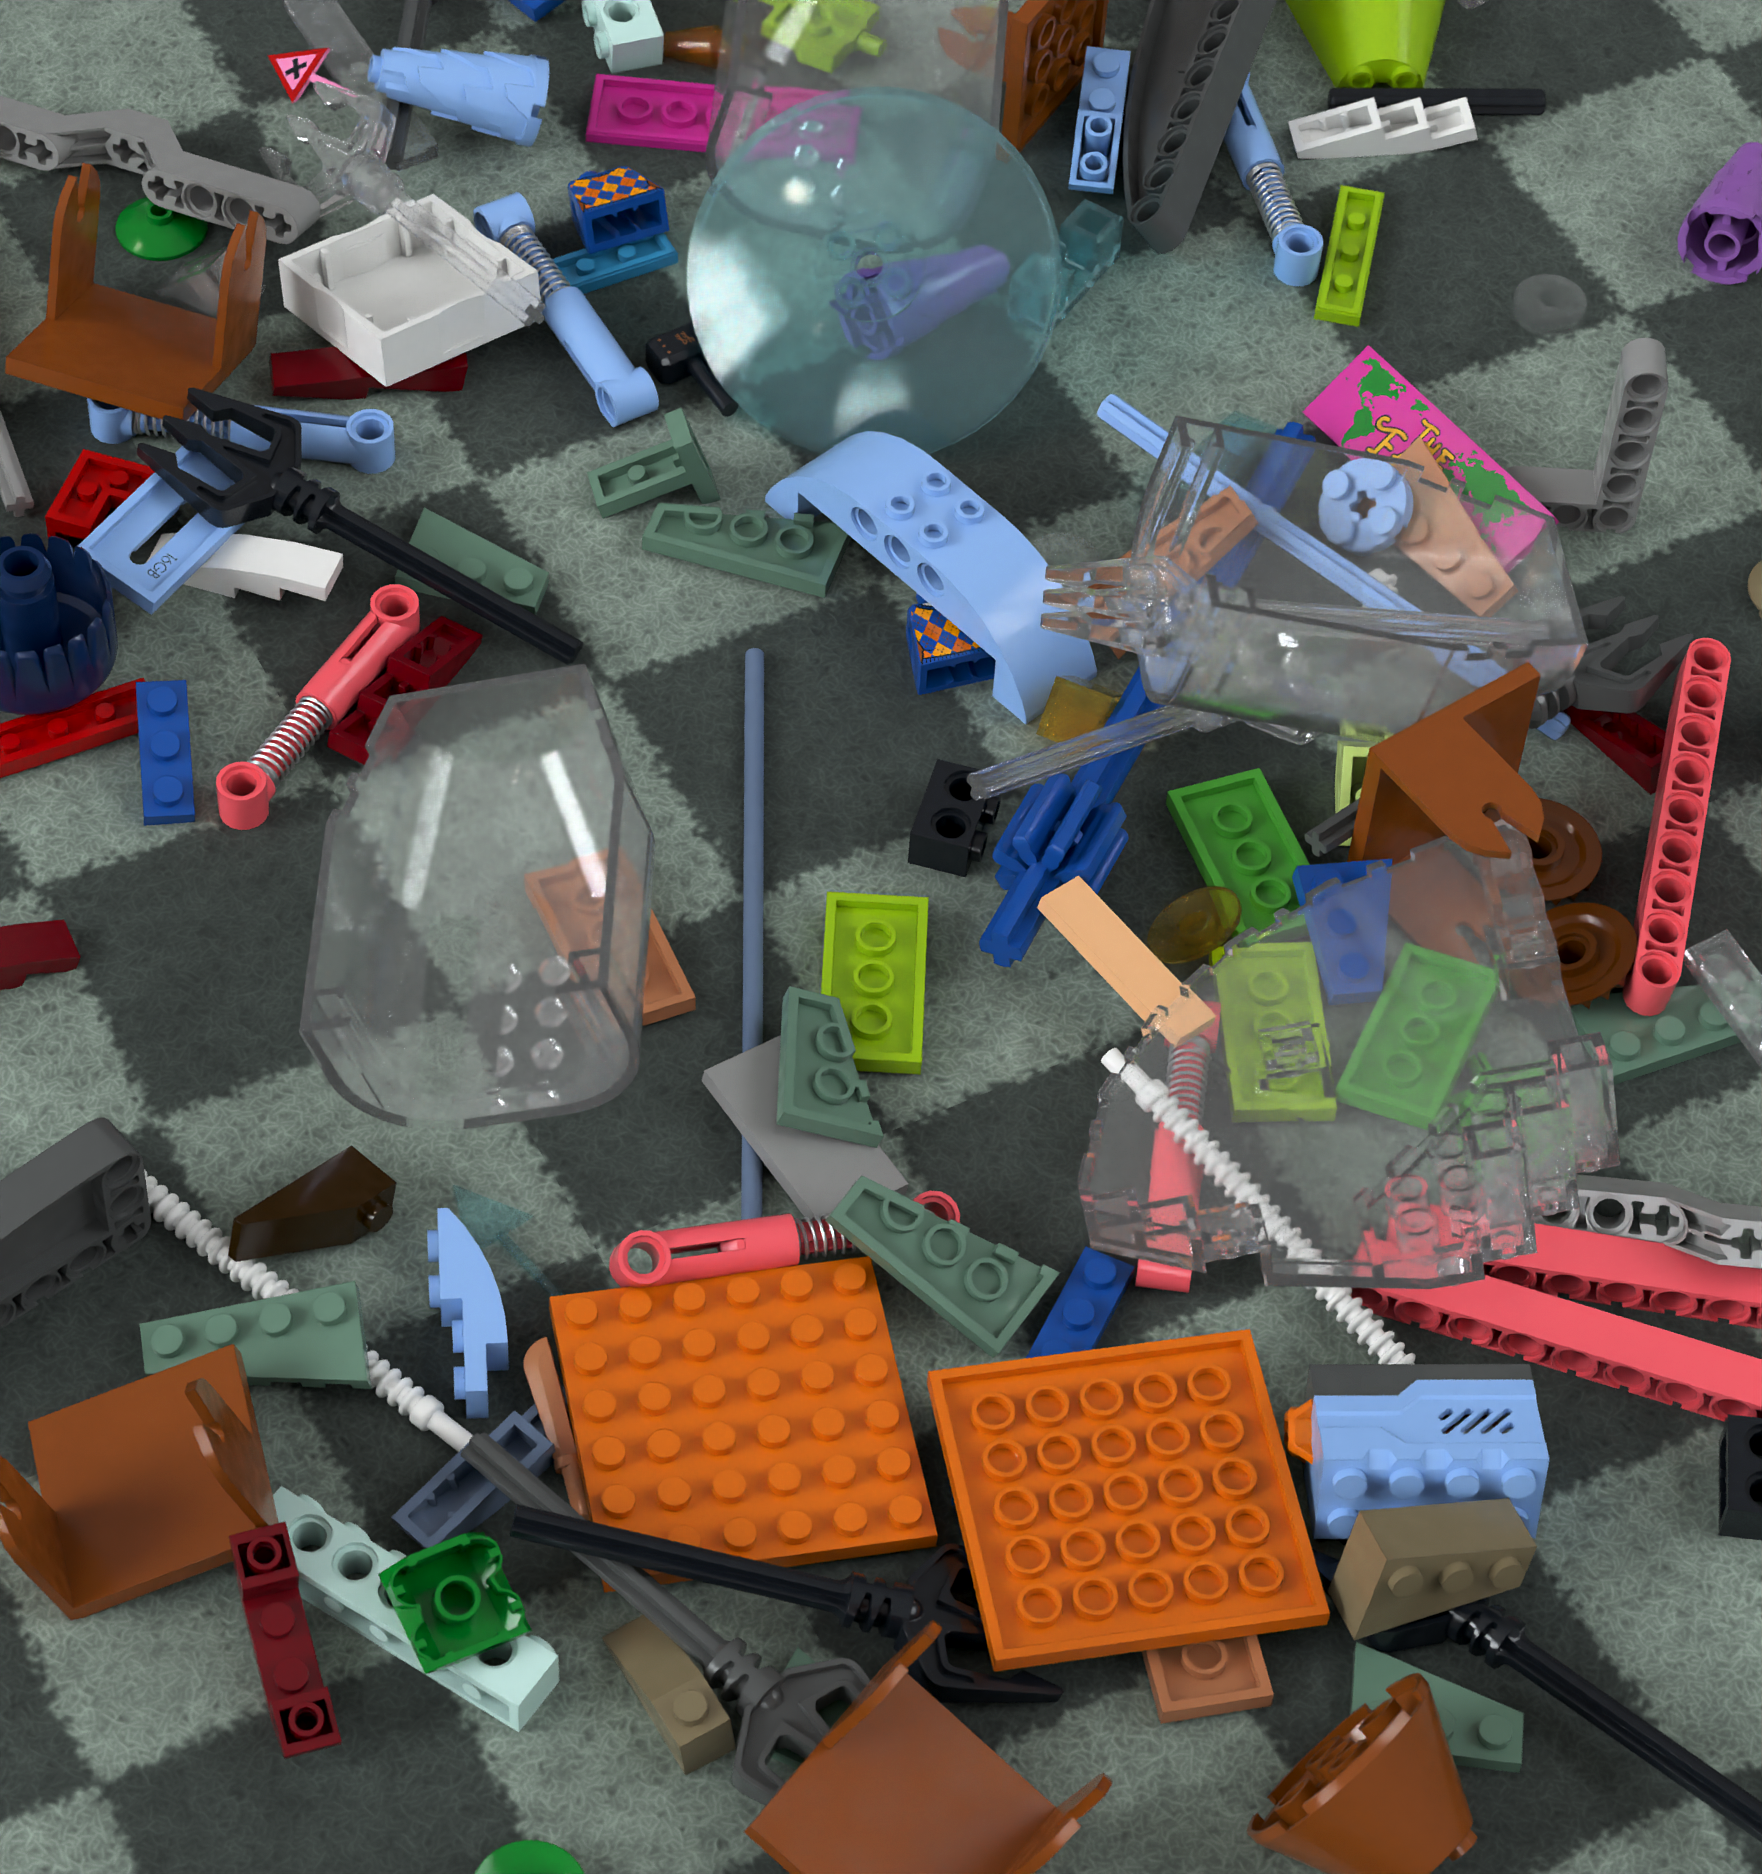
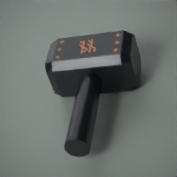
(678, 356)

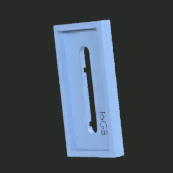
(140, 518)

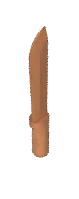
(553, 1413)

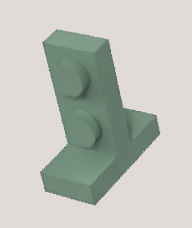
(655, 471)

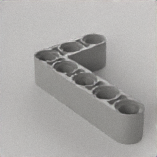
(1614, 489)

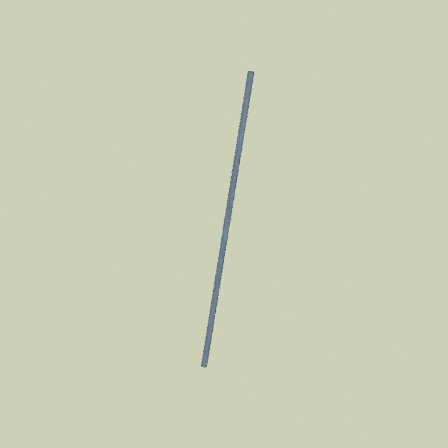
(753, 903)

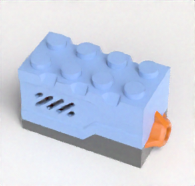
(1416, 1439)

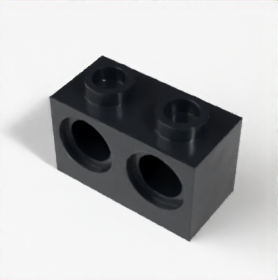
(951, 822)
(1740, 1478)

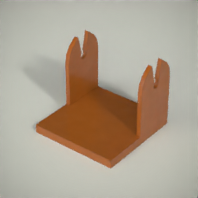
(1046, 60)
(128, 345)
(1448, 773)
(139, 1486)
(912, 1793)

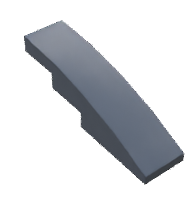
(461, 1496)

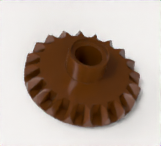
(1566, 852)
(1593, 948)

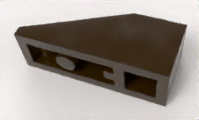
(318, 1210)

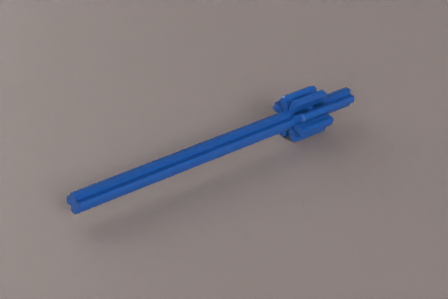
(1066, 829)

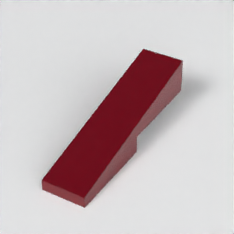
(333, 375)
(1626, 740)

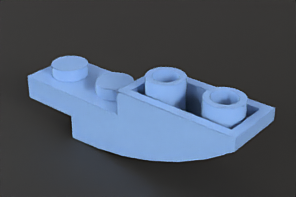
(1099, 120)
(471, 1306)

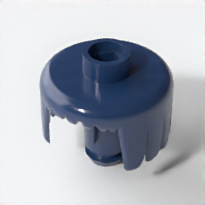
(53, 625)

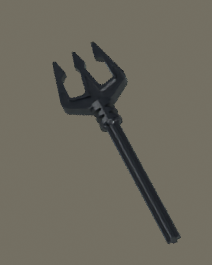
(274, 482)
(895, 1611)
(1506, 1643)

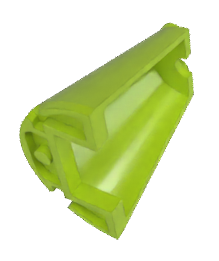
(1371, 39)

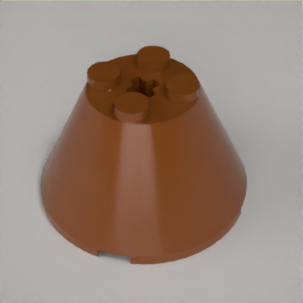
(1374, 1793)

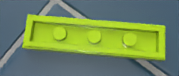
(1349, 256)

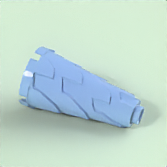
(486, 90)

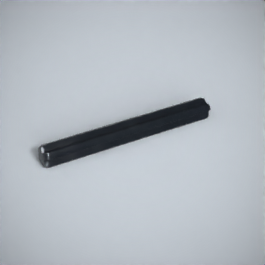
(1480, 100)

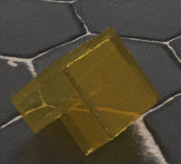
(1076, 708)

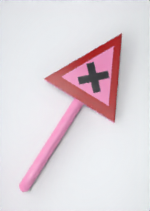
(298, 69)

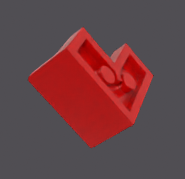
(91, 491)

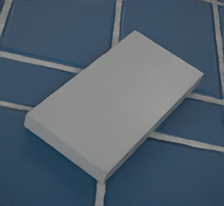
(807, 1165)

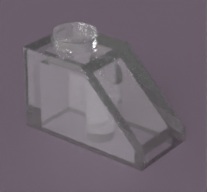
(197, 284)

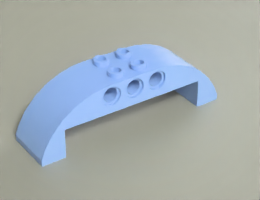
(949, 552)

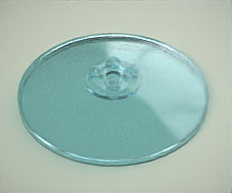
(960, 290)

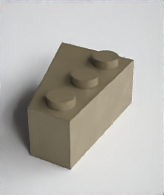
(1427, 1561)

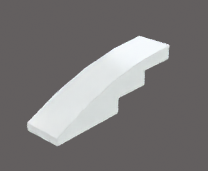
(1391, 130)
(265, 567)

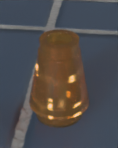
(694, 45)

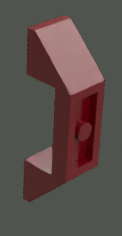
(282, 1641)

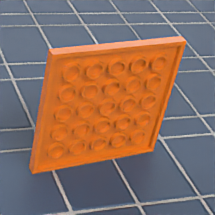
(745, 1415)
(1125, 1500)

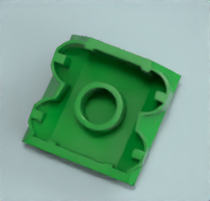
(455, 1600)

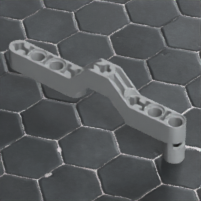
(150, 148)
(1691, 1226)

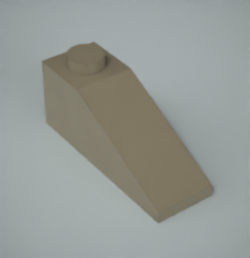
(672, 1693)

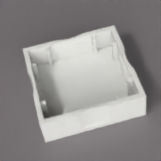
(395, 299)

